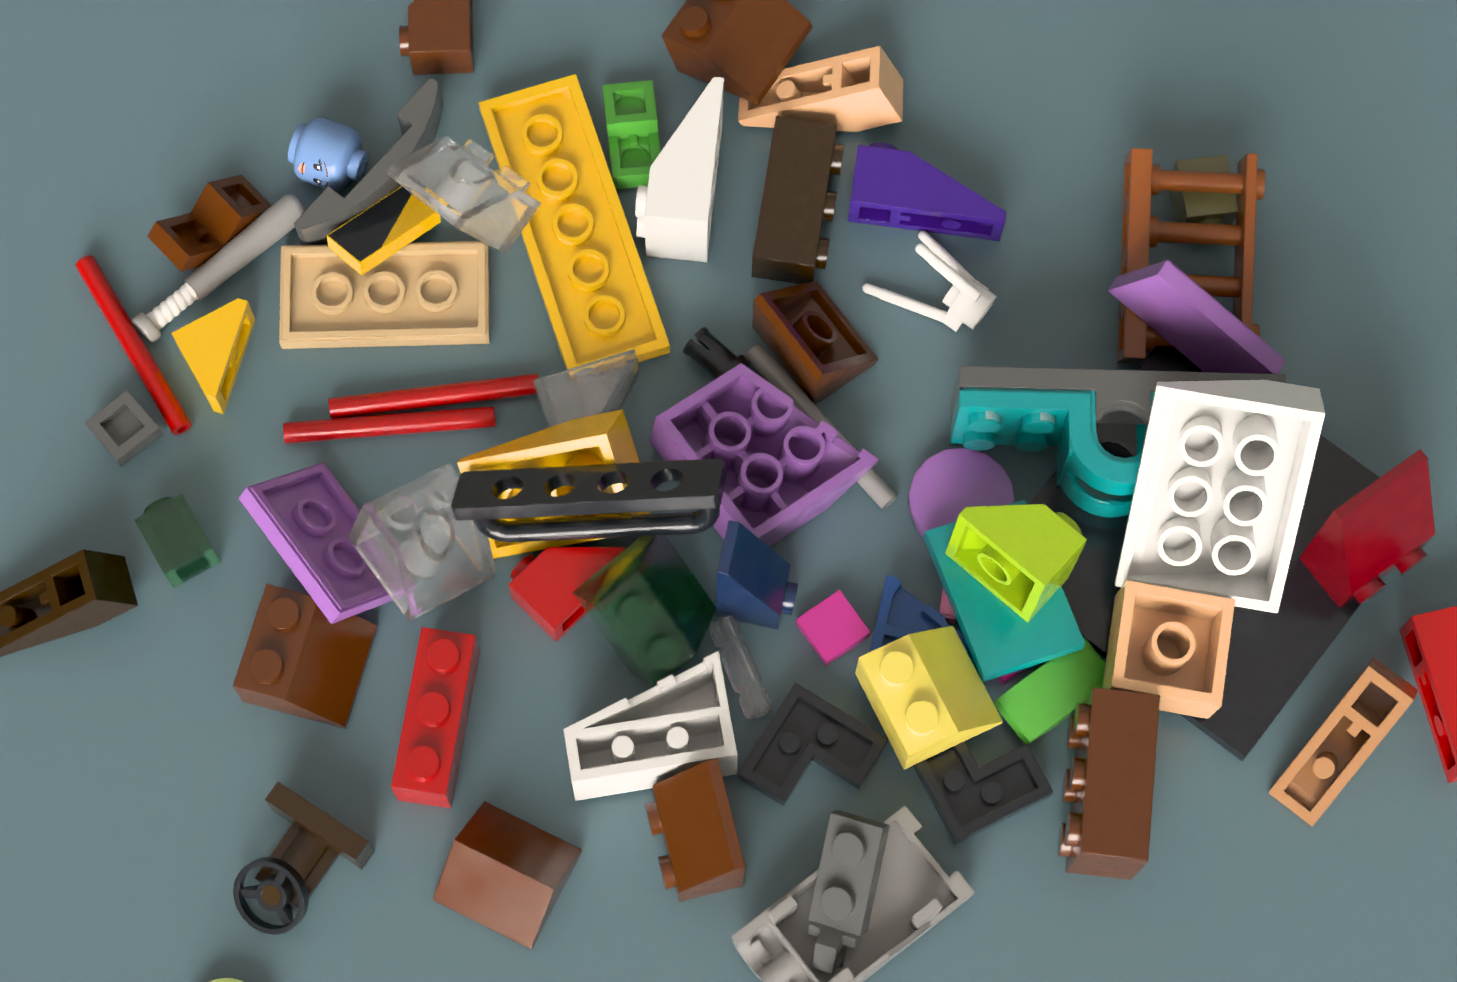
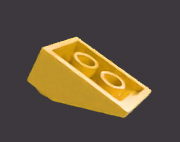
(576, 442)

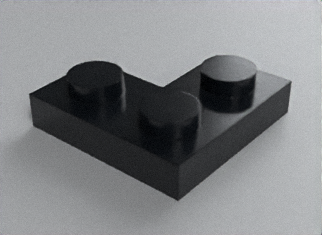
(806, 732)
(977, 797)

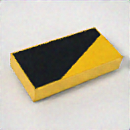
(382, 230)

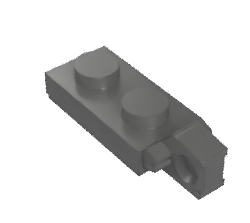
(845, 886)

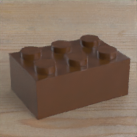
(1110, 783)

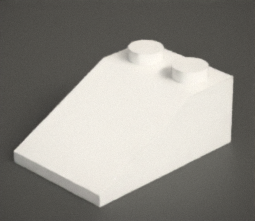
(681, 186)

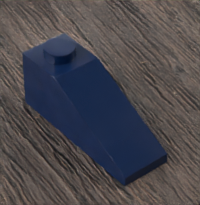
(752, 580)

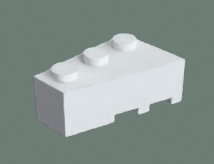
(654, 734)

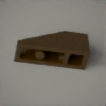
(65, 600)

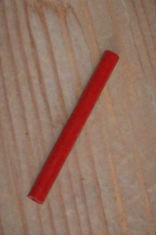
(133, 345)
(432, 396)
(389, 424)

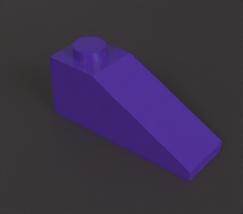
(910, 194)

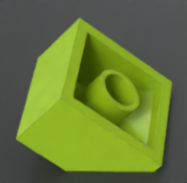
(1017, 552)

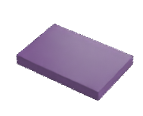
(1194, 321)
(309, 526)

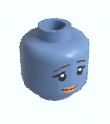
(327, 153)

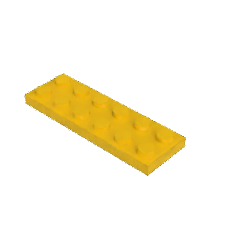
(579, 231)

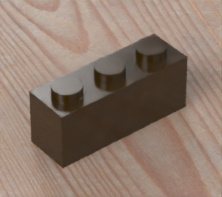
(796, 201)

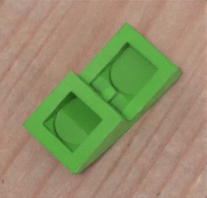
(631, 131)
(1051, 693)

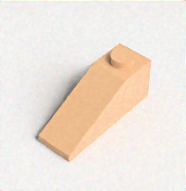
(845, 90)

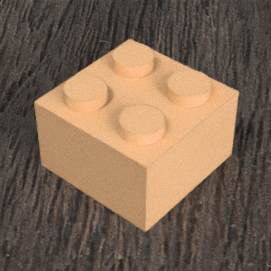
(1170, 646)

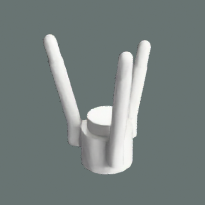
(967, 297)

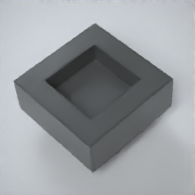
(124, 428)

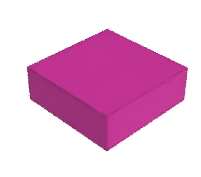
(832, 628)

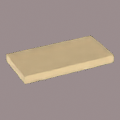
(410, 299)

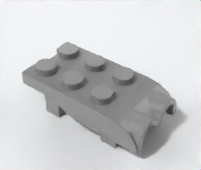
(908, 902)

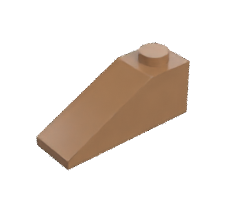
(1343, 741)

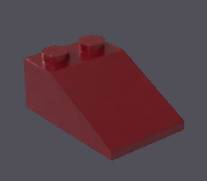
(1374, 533)

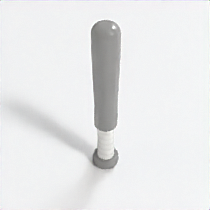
(236, 254)

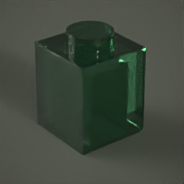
(176, 539)

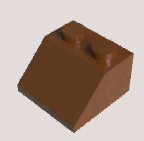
(736, 41)
(302, 660)
(697, 832)

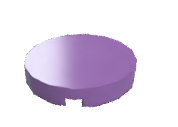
(956, 481)

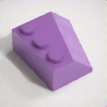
(775, 456)

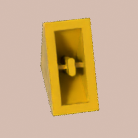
(215, 349)

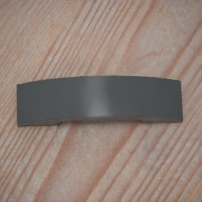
(419, 126)

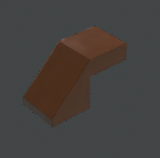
(216, 218)

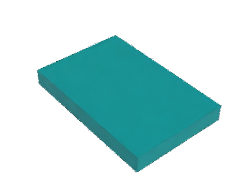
(995, 633)

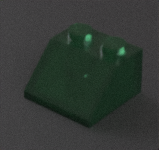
(649, 608)

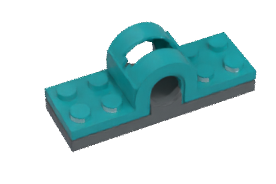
(1074, 414)

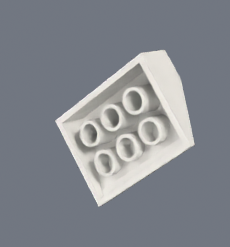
(1222, 488)

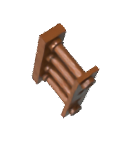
(1144, 231)

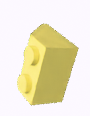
(926, 694)

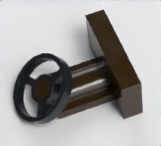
(297, 861)

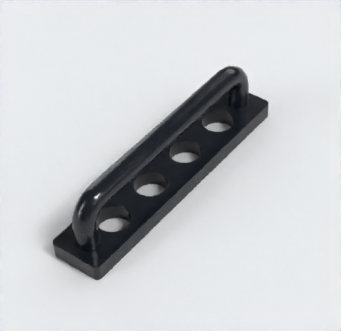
(699, 489)

